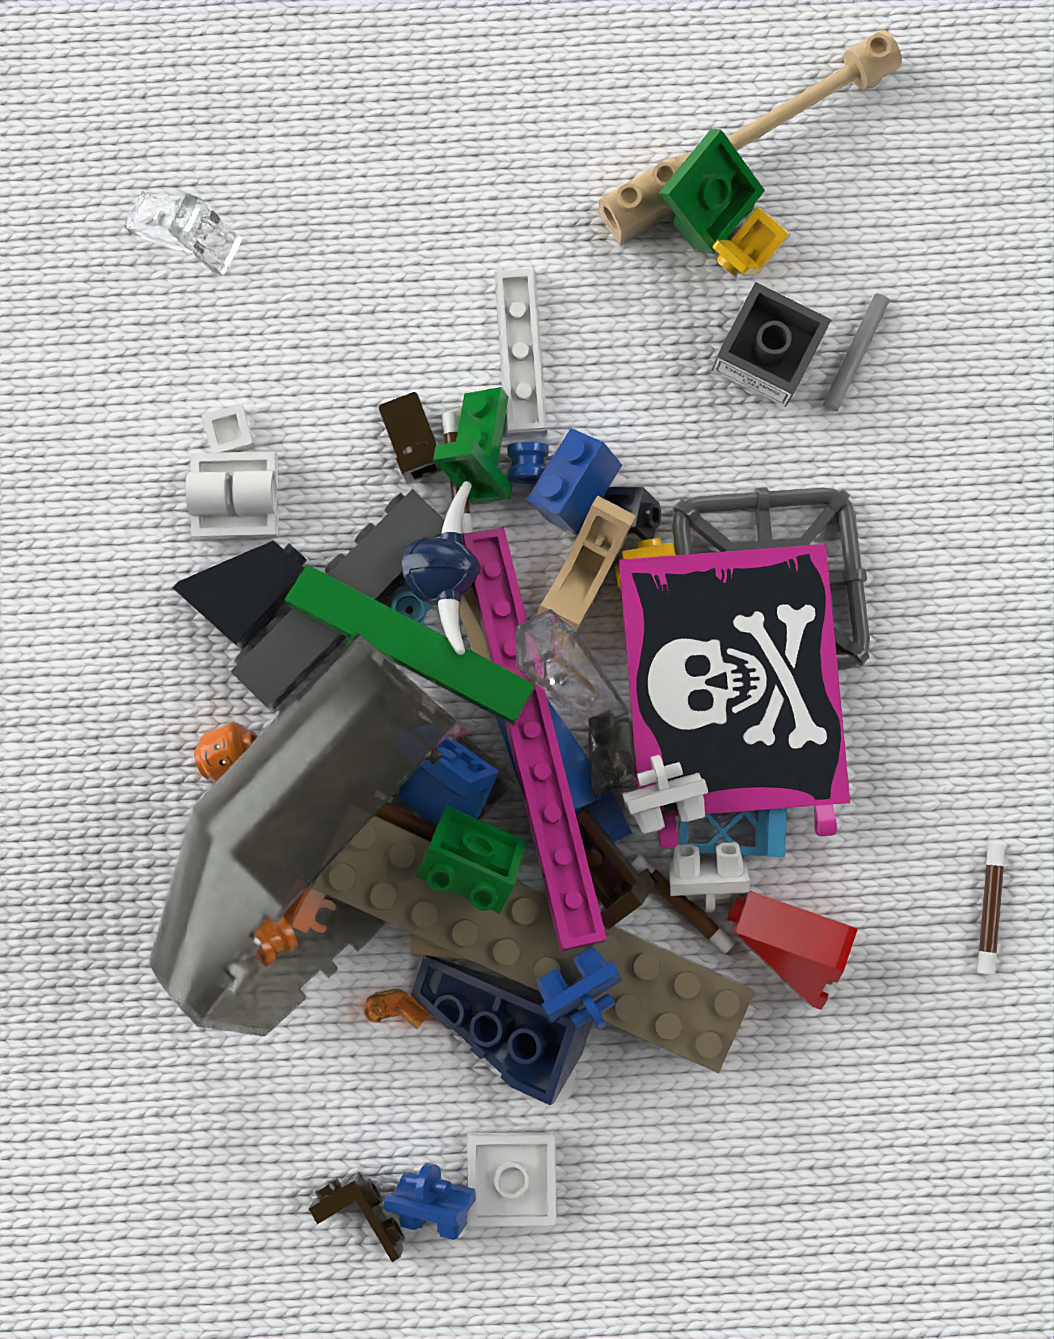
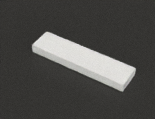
(520, 352)

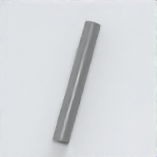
(856, 352)

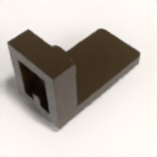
(410, 436)

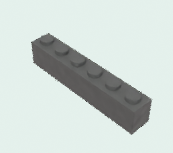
(373, 567)

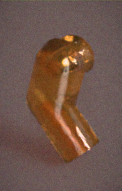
(394, 1003)

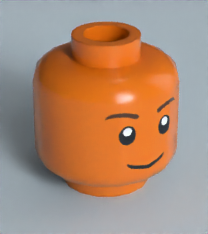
(221, 748)

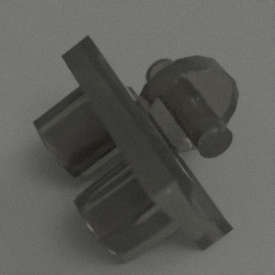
(611, 753)

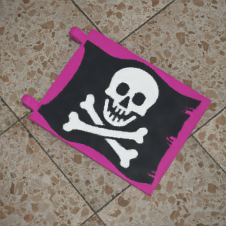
(737, 678)

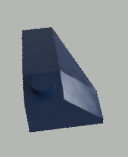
(503, 1026)

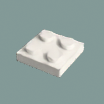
(512, 1179)

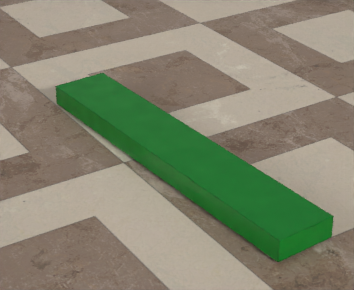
(410, 644)

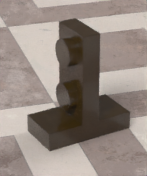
(613, 876)

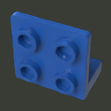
(455, 780)

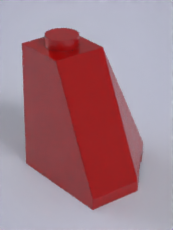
(793, 943)

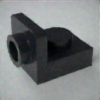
(640, 503)

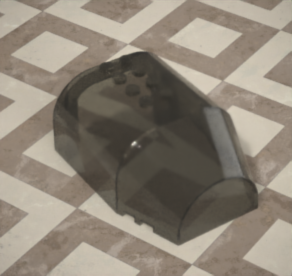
(276, 828)

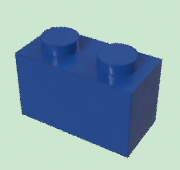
(573, 480)

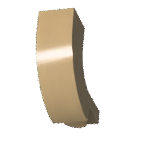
(588, 562)

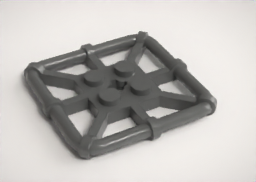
(762, 500)

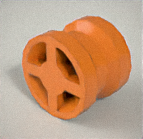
(275, 938)

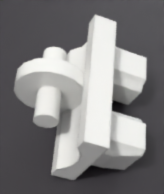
(685, 791)
(708, 877)

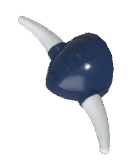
(443, 568)

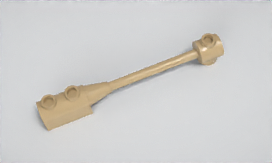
(640, 205)

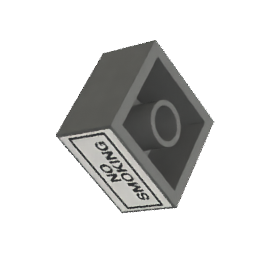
(771, 344)

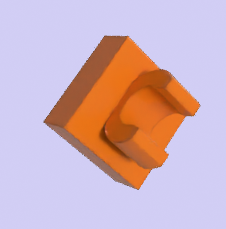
(303, 911)

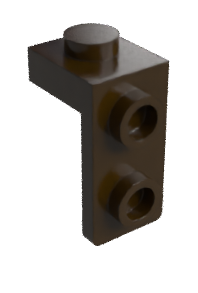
(335, 1196)

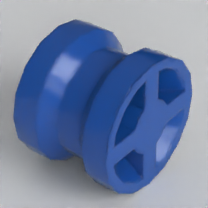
(526, 461)

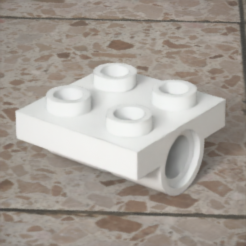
(233, 495)

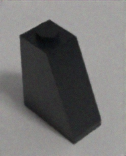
(244, 590)

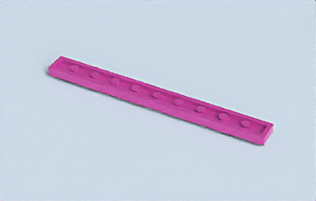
(536, 754)

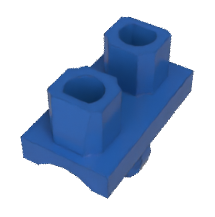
(597, 979)
(431, 1199)

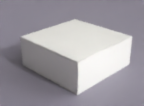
(228, 429)

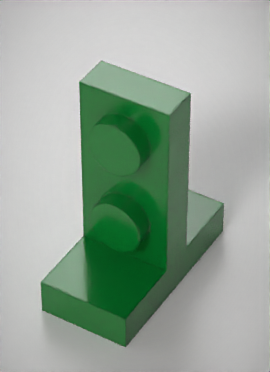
(478, 447)

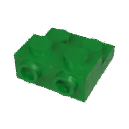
(711, 192)
(472, 860)

